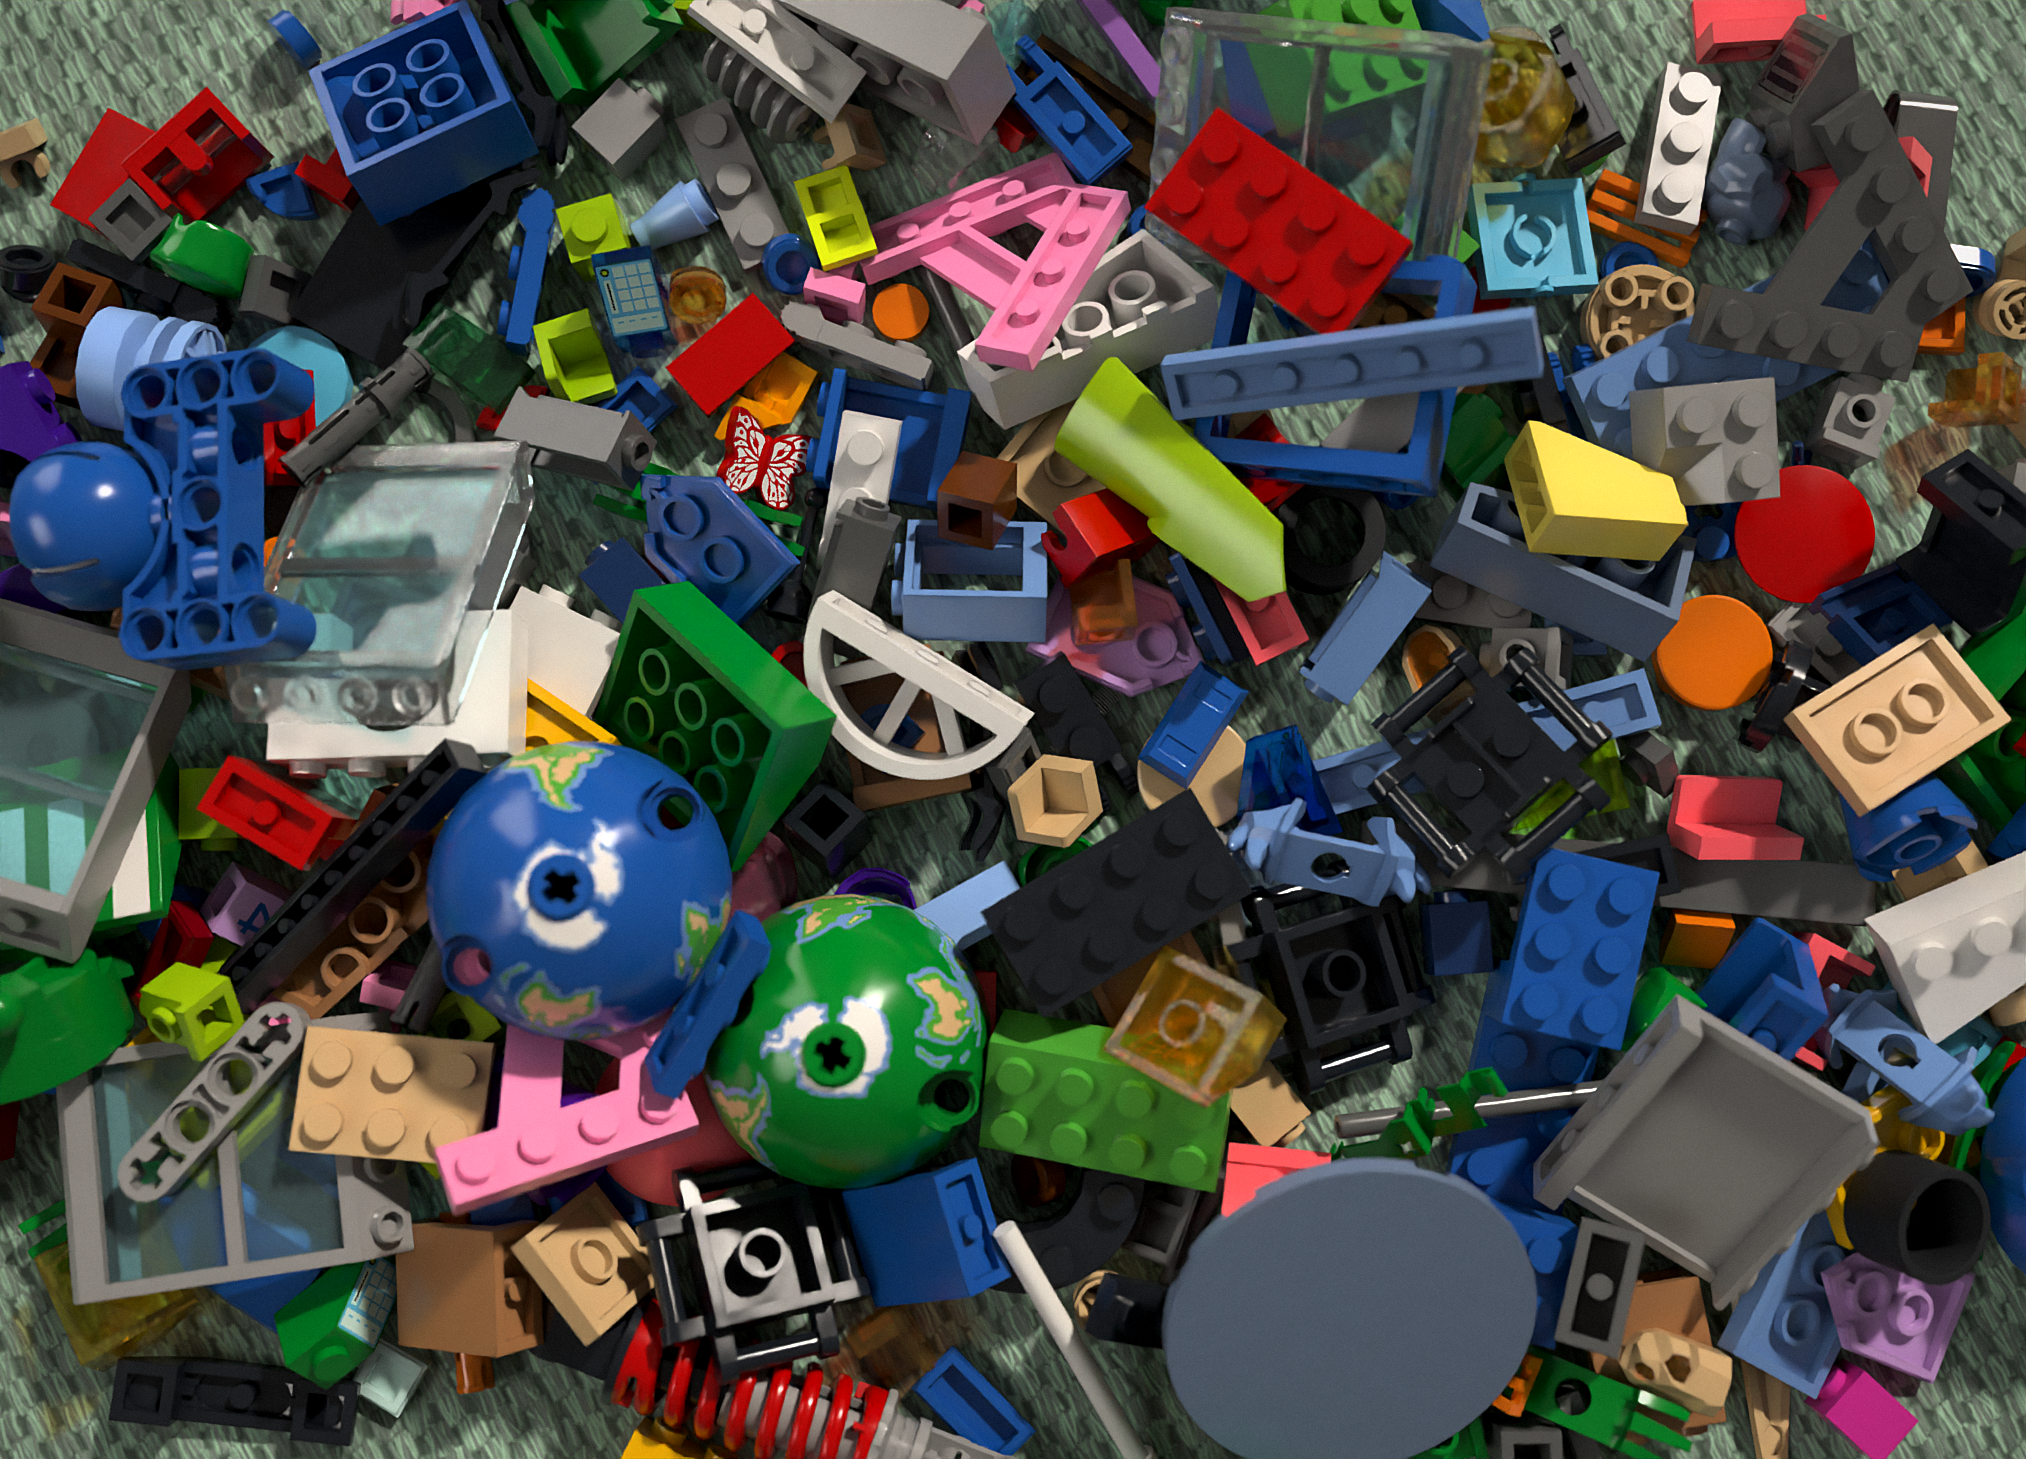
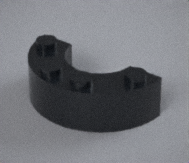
(1079, 1234)

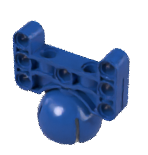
(176, 519)

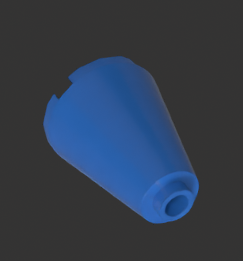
(1912, 829)

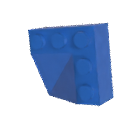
(421, 113)

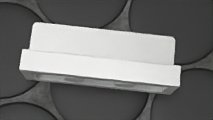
(783, 50)

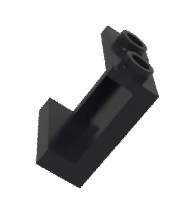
(1971, 545)

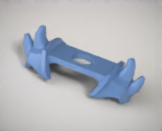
(1285, 855)
(1939, 1086)

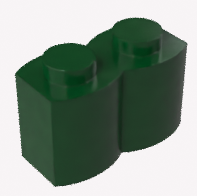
(1475, 446)

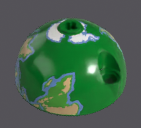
(907, 1021)

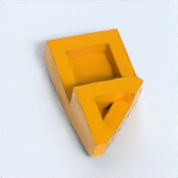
(775, 393)

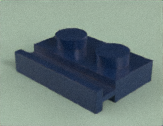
(1877, 613)

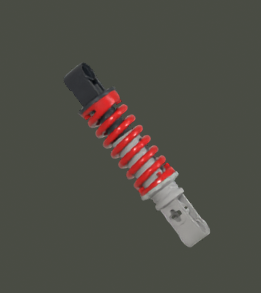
(765, 1405)

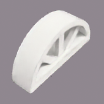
(922, 669)

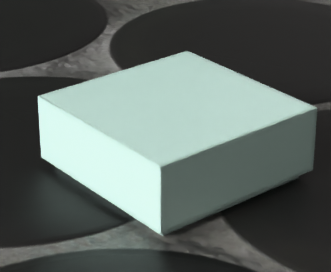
(391, 1375)

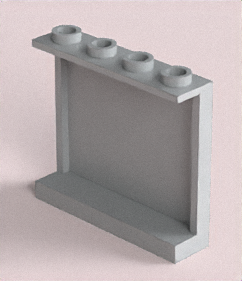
(1707, 1148)

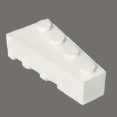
(1132, 308)
(1956, 947)

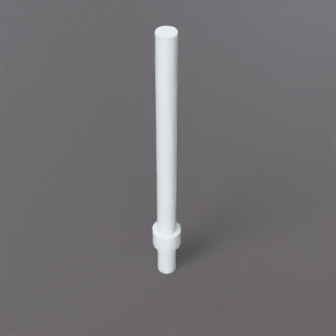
(1070, 1342)

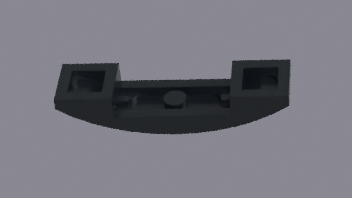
(233, 1394)

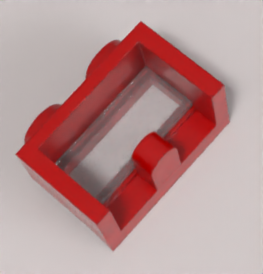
(197, 159)

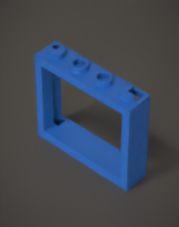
(1337, 467)

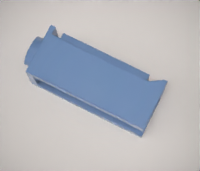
(1364, 630)

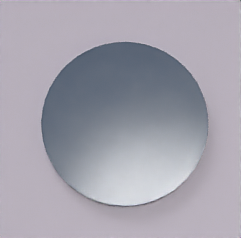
(1349, 1314)

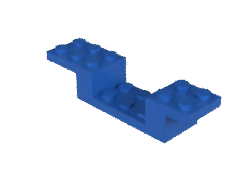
(1543, 1028)

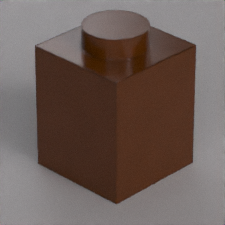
(977, 500)

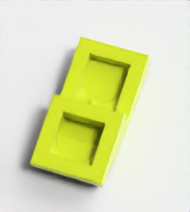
(835, 218)

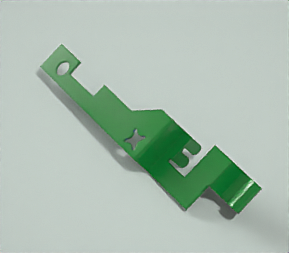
(1418, 1124)

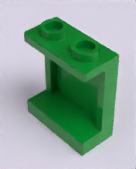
(591, 42)

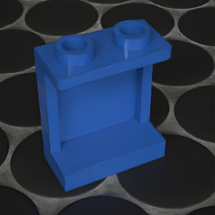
(928, 442)
(1767, 989)
(927, 1236)

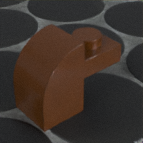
(64, 311)

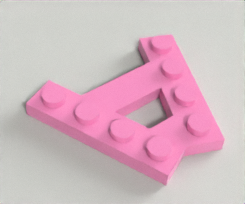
(1024, 295)
(550, 1143)

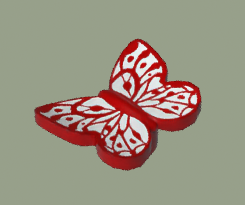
(762, 461)

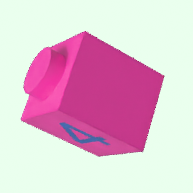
(1861, 1411)

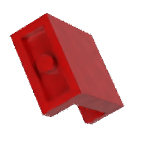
(278, 811)

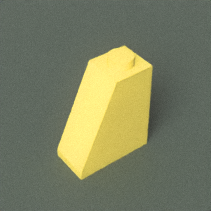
(1590, 499)

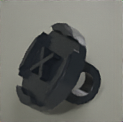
(1781, 693)

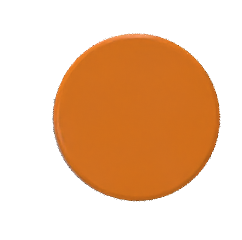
(1714, 654)

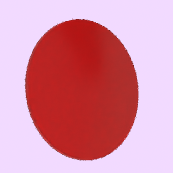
(1807, 537)

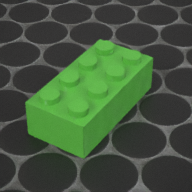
(1073, 1104)

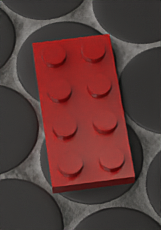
(1278, 226)

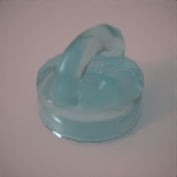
(1010, 23)

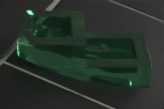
(470, 358)

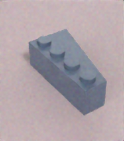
(1605, 598)

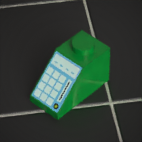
(337, 1319)

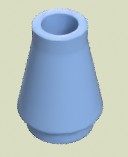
(677, 216)

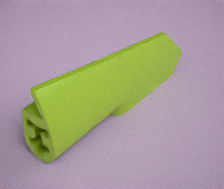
(1161, 469)

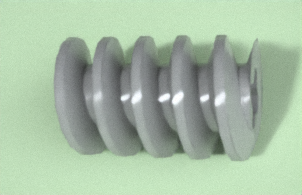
(758, 94)

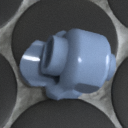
(1745, 188)

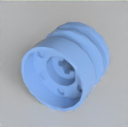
(123, 340)

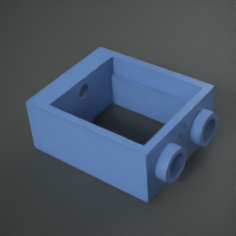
(971, 613)

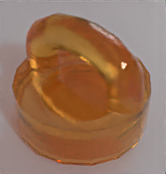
(697, 294)

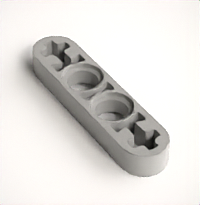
(220, 1105)

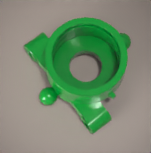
(60, 1014)

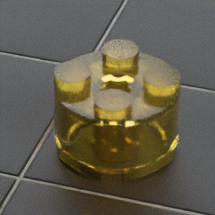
(1524, 101)

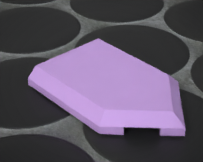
(1155, 656)
(1894, 1315)

